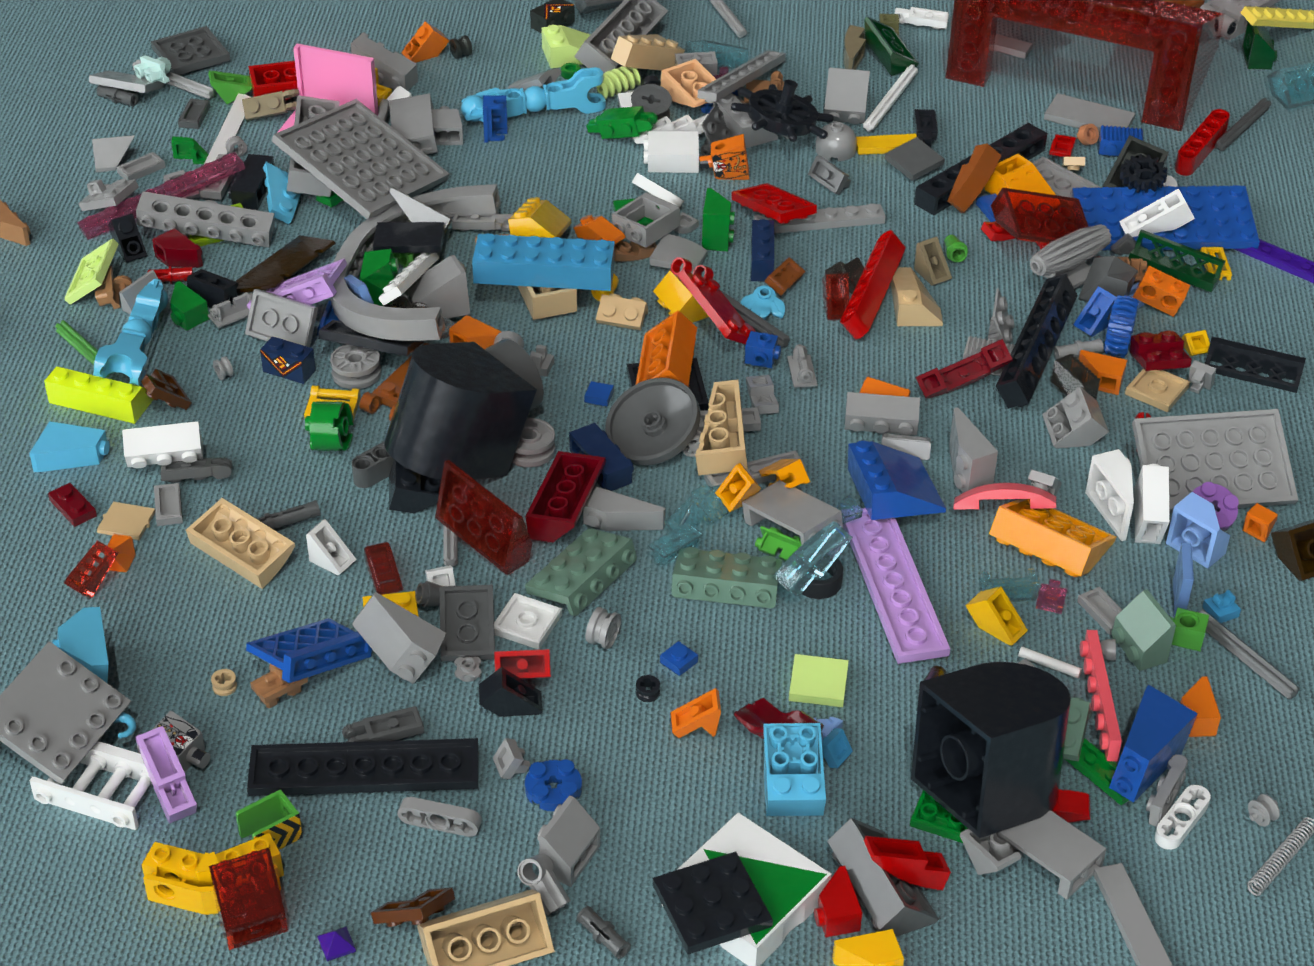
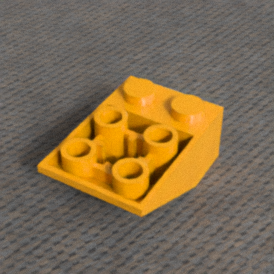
(1017, 174)

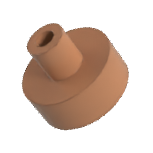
(1088, 134)

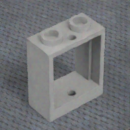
(665, 219)

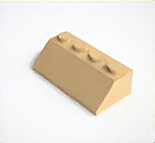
(489, 933)

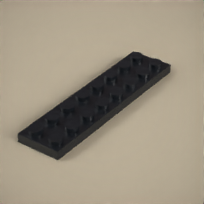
(363, 767)

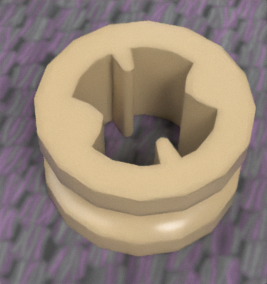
(229, 685)

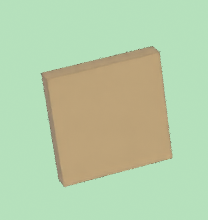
(1157, 388)

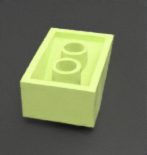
(561, 44)

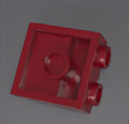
(1159, 351)

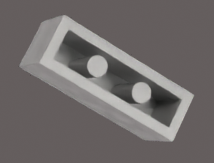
(882, 413)

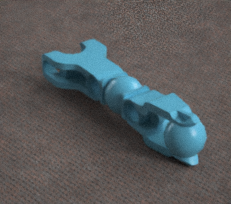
(553, 96)
(127, 353)

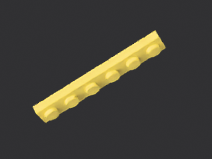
(1279, 17)

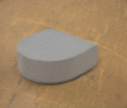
(687, 224)

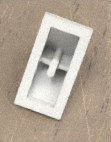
(328, 549)

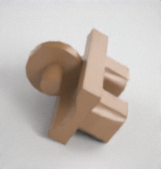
(110, 289)
(272, 686)

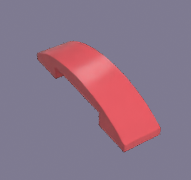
(1038, 497)

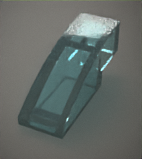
(812, 558)

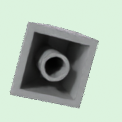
(847, 95)
(442, 287)

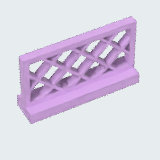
(311, 286)

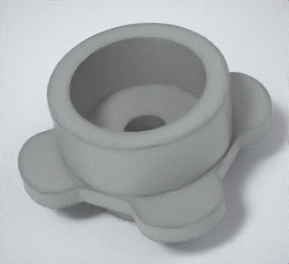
(468, 668)

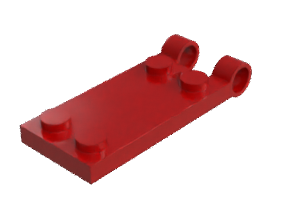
(712, 300)

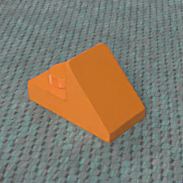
(698, 713)

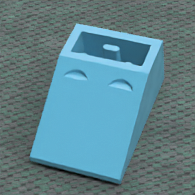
(793, 769)

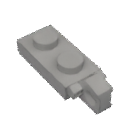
(481, 222)

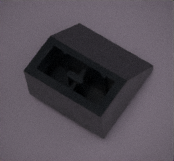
(411, 490)

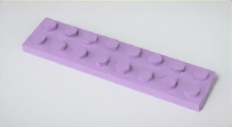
(896, 589)

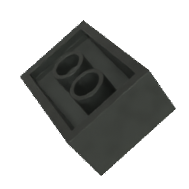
(1132, 147)

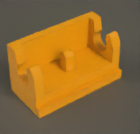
(788, 471)

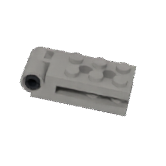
(1234, 22)

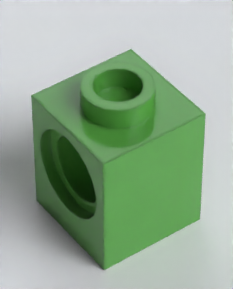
(1189, 629)

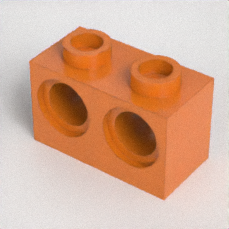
(1161, 291)

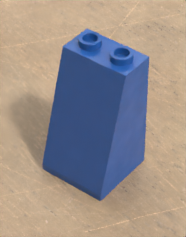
(1154, 737)

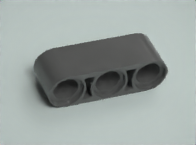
(371, 466)

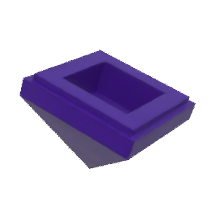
(336, 943)

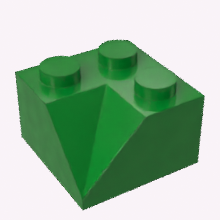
(377, 271)

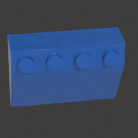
(891, 482)

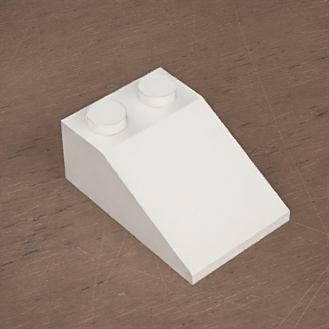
(1112, 489)

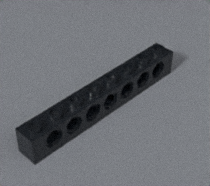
(934, 193)
(1036, 341)

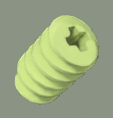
(619, 81)

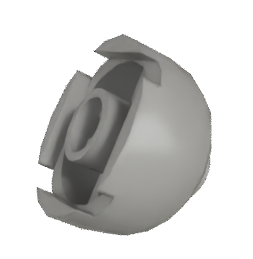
(839, 144)

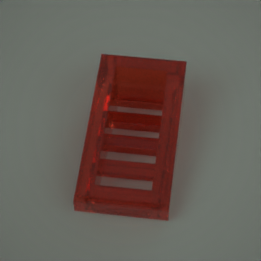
(382, 554)
(98, 573)

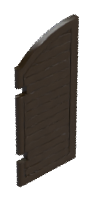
(283, 263)

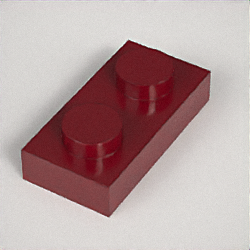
(72, 504)

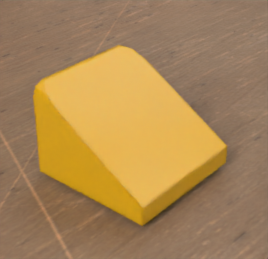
(1196, 342)

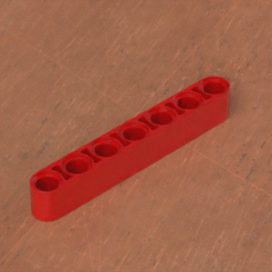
(873, 285)

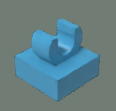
(1222, 606)
(836, 748)

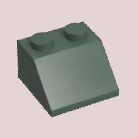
(1144, 631)

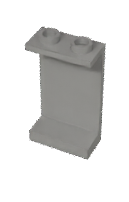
(414, 121)
(791, 510)
(1058, 849)

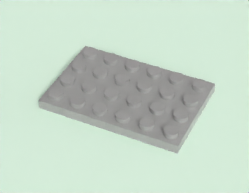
(1228, 448)

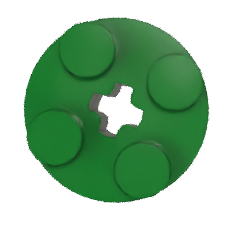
(329, 426)

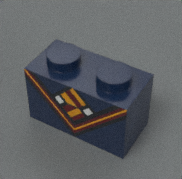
(288, 360)

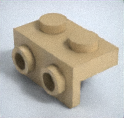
(621, 311)

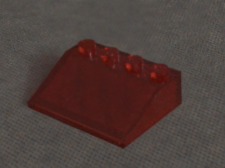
(1037, 215)
(482, 520)

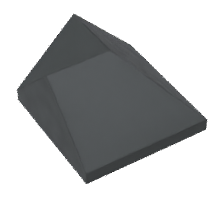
(1109, 274)

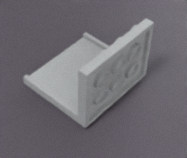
(57, 712)

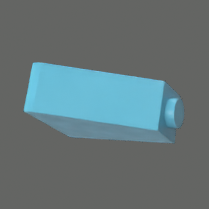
(68, 447)

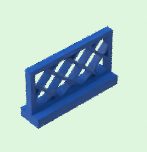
(311, 649)

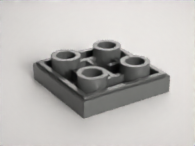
(914, 158)

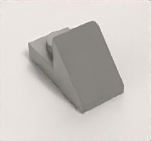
(1045, 482)

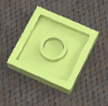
(818, 680)

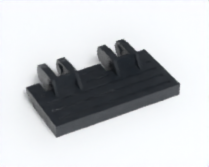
(338, 332)

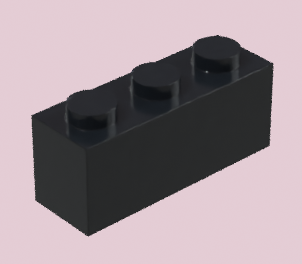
(250, 183)

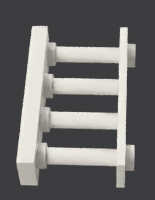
(105, 757)

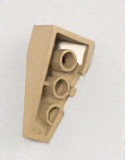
(912, 300)

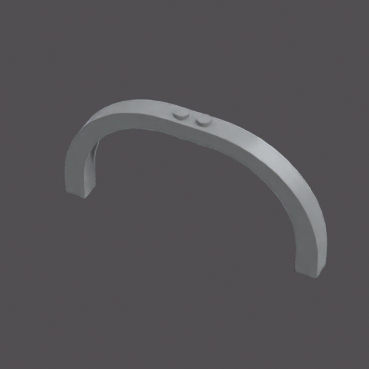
(402, 323)

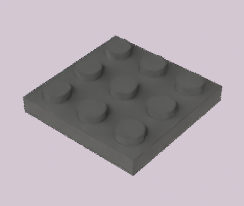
(191, 50)

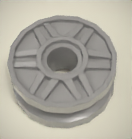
(355, 366)
(535, 444)

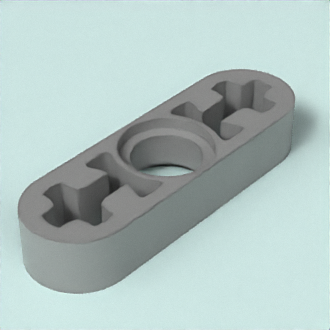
(457, 819)

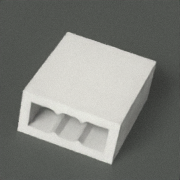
(672, 151)
(1151, 504)

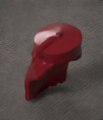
(763, 712)

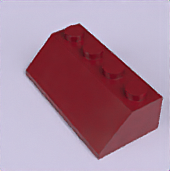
(562, 495)

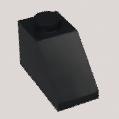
(509, 695)

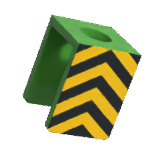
(271, 815)

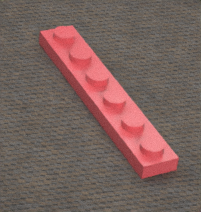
(1102, 699)

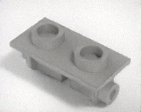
(225, 313)
(801, 368)

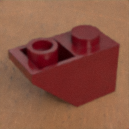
(177, 250)

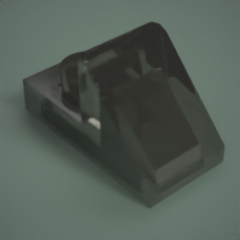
(853, 268)

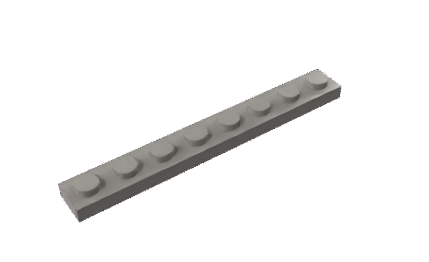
(740, 76)

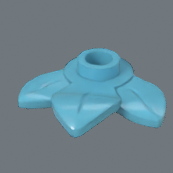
(764, 305)

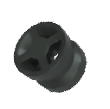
(460, 46)

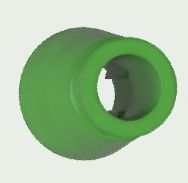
(955, 249)

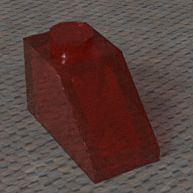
(835, 295)

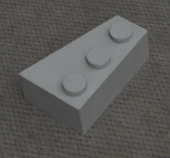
(393, 68)

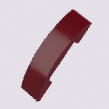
(964, 372)

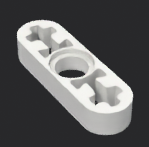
(656, 190)
(1181, 827)

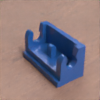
(494, 117)

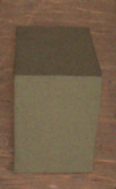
(931, 262)

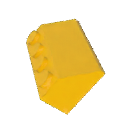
(538, 219)

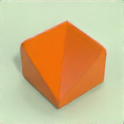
(1259, 522)
(126, 555)

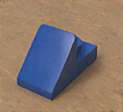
(1095, 313)

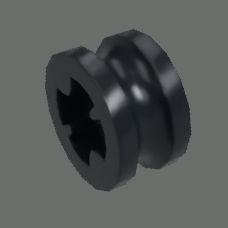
(648, 695)

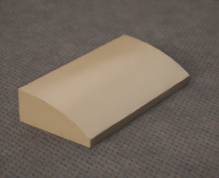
(240, 542)

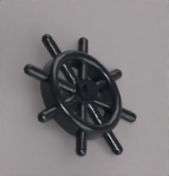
(782, 111)

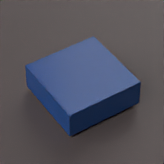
(599, 393)

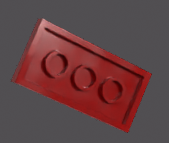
(774, 203)

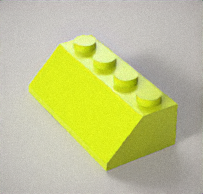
(96, 395)

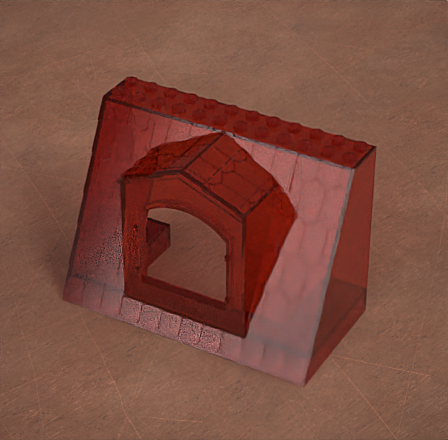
(1178, 34)

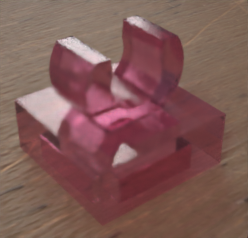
(1051, 597)

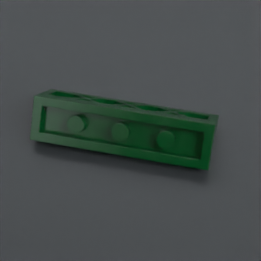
(1175, 268)

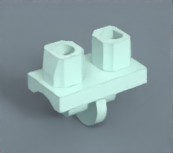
(153, 69)

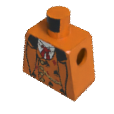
(728, 159)

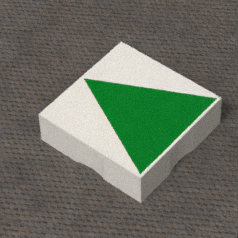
(781, 875)

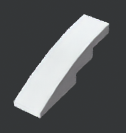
(682, 124)

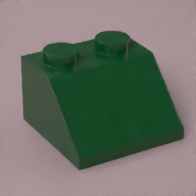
(1258, 48)

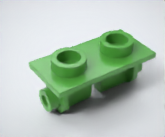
(774, 540)

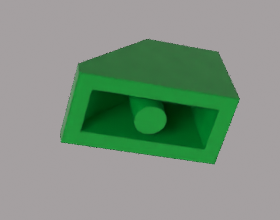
(187, 307)

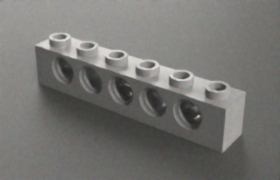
(205, 219)

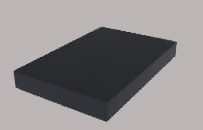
(409, 237)

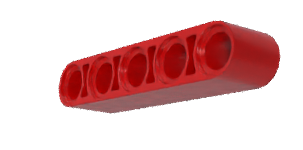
(1201, 142)

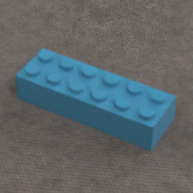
(543, 262)

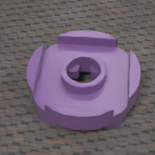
(1223, 500)

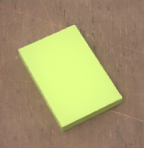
(91, 271)

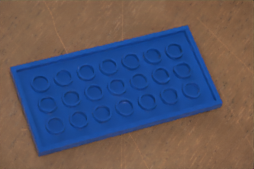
(1220, 214)

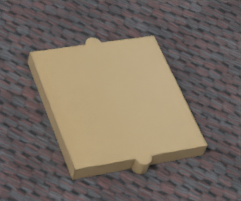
(126, 520)

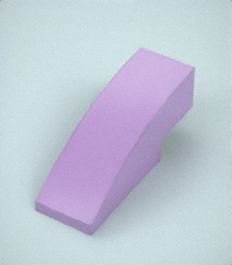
(166, 774)

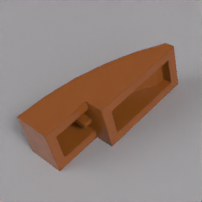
(973, 176)

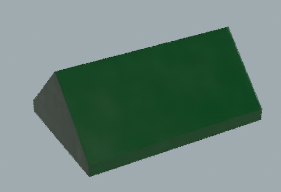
(888, 46)

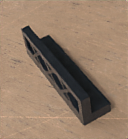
(1255, 361)

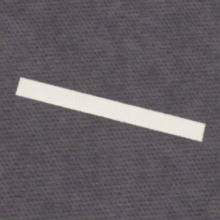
(229, 128)

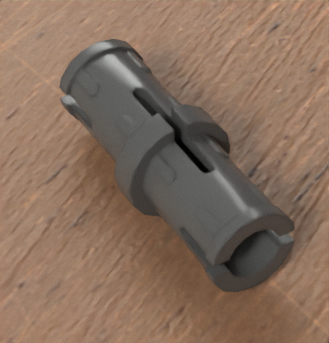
(117, 95)
(610, 939)

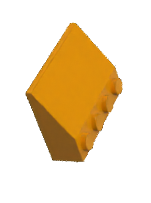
(1051, 536)

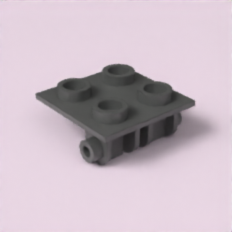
(714, 129)

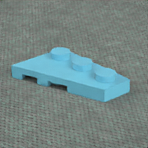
(279, 200)

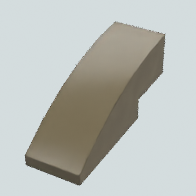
(854, 47)

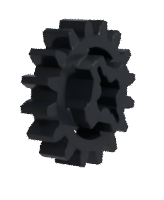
(1143, 173)

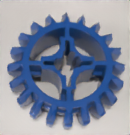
(1121, 326)

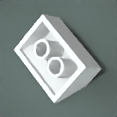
(162, 444)

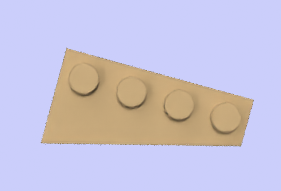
(646, 51)
(723, 433)

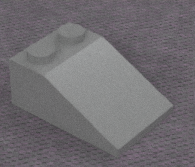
(971, 454)
(398, 637)

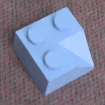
(1197, 523)

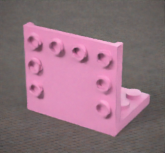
(334, 77)

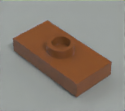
(785, 276)

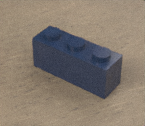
(762, 249)
(595, 442)

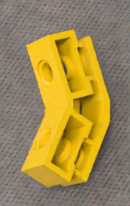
(193, 886)

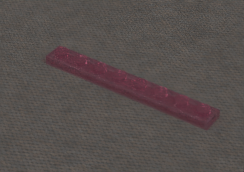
(178, 187)

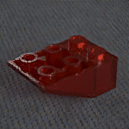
(248, 898)

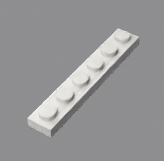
(407, 277)

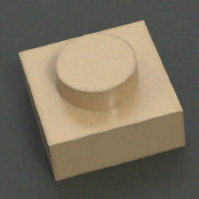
(1073, 163)

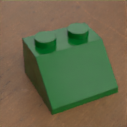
(717, 222)

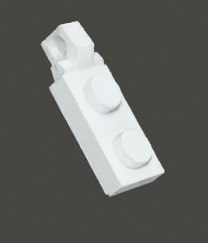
(924, 17)

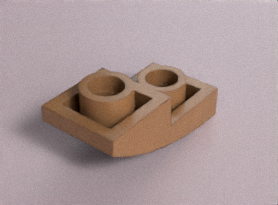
(631, 251)

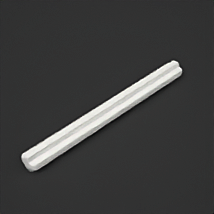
(890, 98)

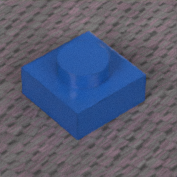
(679, 658)

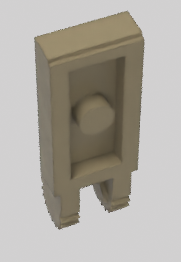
(269, 104)

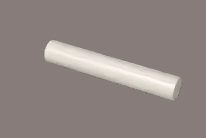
(1050, 662)

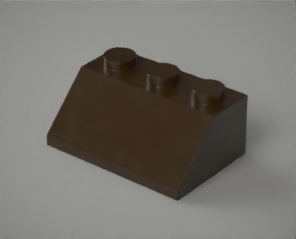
(1296, 548)

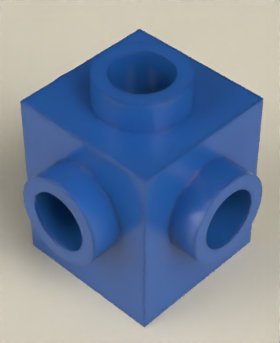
(762, 349)

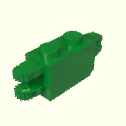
(622, 122)

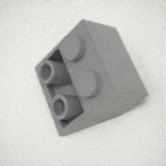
(1075, 421)
(569, 840)

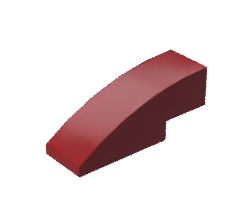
(909, 861)

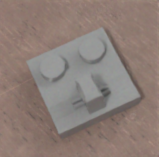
(107, 195)

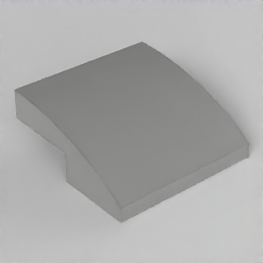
(537, 80)
(675, 246)

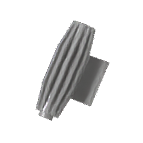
(1069, 254)

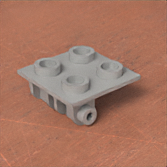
(1001, 321)

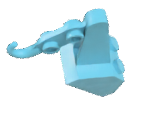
(84, 641)

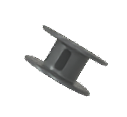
(653, 99)

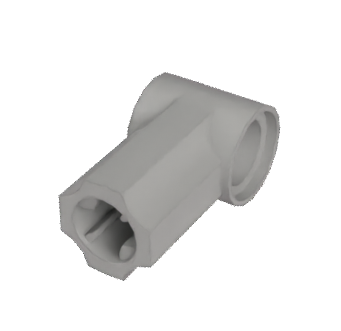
(547, 884)

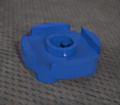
(552, 771)

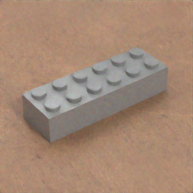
(631, 18)
(299, 178)

